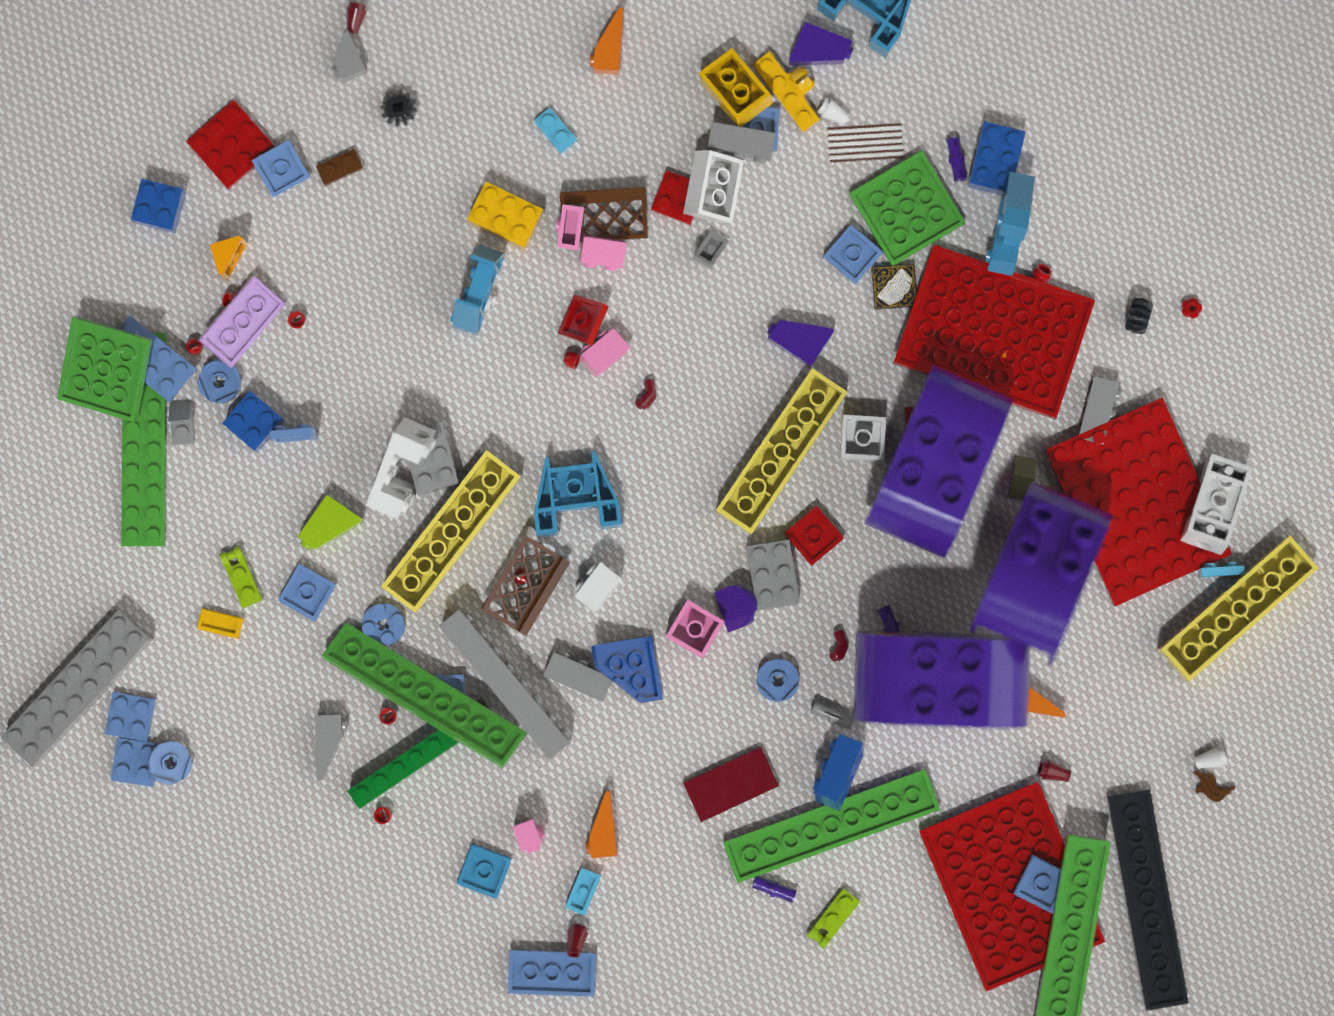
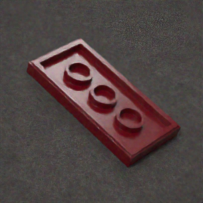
(731, 784)

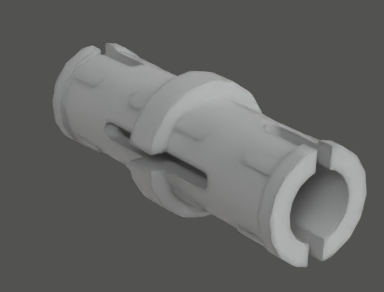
(819, 708)

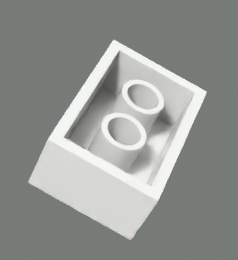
(713, 186)

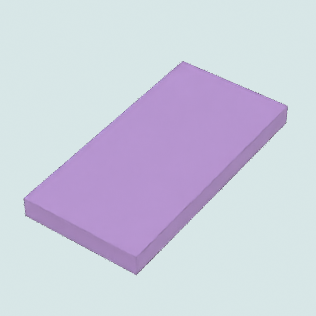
(241, 321)

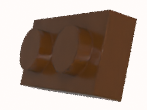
(339, 167)

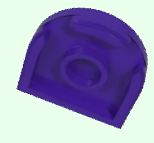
(736, 606)

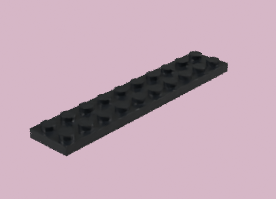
(1147, 900)

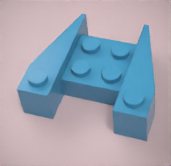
(886, 13)
(1011, 224)
(470, 313)
(572, 490)

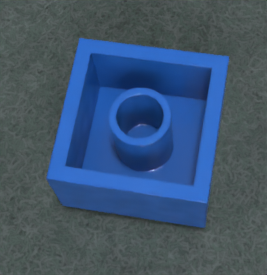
(158, 206)
(253, 421)

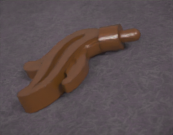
(1210, 787)

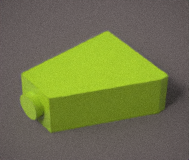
(328, 524)

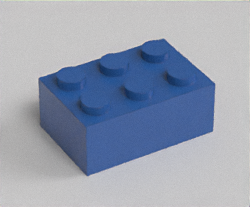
(995, 158)
(838, 771)

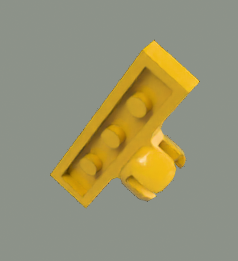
(789, 89)

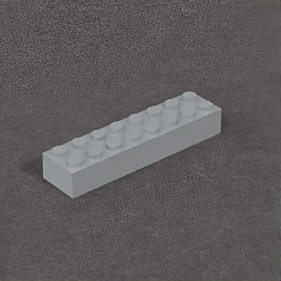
(503, 682)
(76, 688)

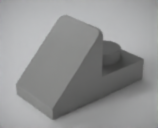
(711, 249)
(181, 423)

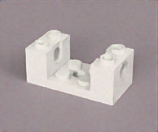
(390, 493)
(1211, 524)

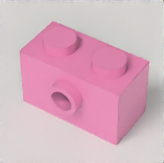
(569, 226)
(602, 252)
(604, 352)
(529, 835)

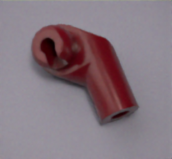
(648, 397)
(841, 648)

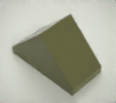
(1022, 477)

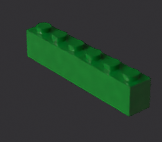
(401, 768)

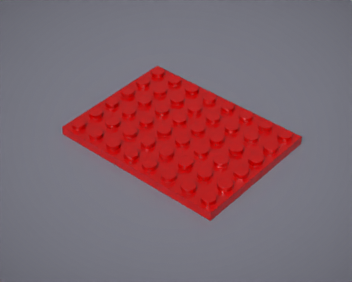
(974, 316)
(1148, 488)
(979, 866)

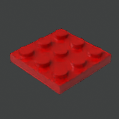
(230, 144)

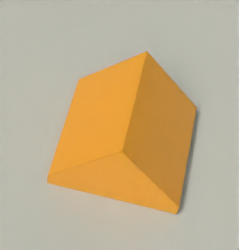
(227, 254)

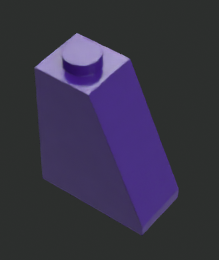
(820, 47)
(800, 340)

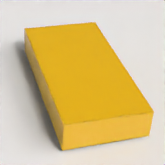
(220, 623)

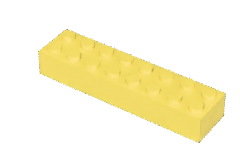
(781, 451)
(451, 532)
(1238, 608)

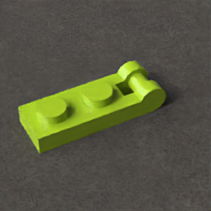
(241, 577)
(833, 917)

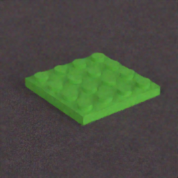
(907, 208)
(104, 369)

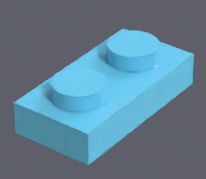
(555, 130)
(1212, 570)
(583, 891)

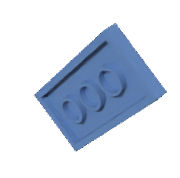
(166, 369)
(551, 973)

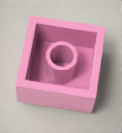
(695, 629)

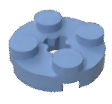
(230, 388)
(395, 621)
(790, 680)
(175, 773)

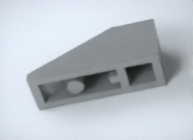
(329, 735)

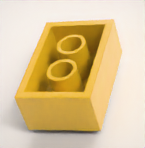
(735, 88)
(505, 216)

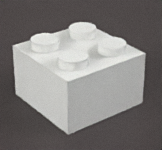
(862, 438)
(597, 587)

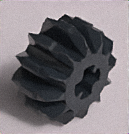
(398, 101)
(1139, 315)

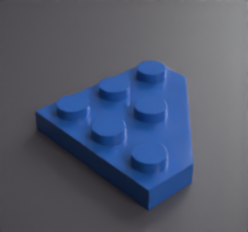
(631, 667)

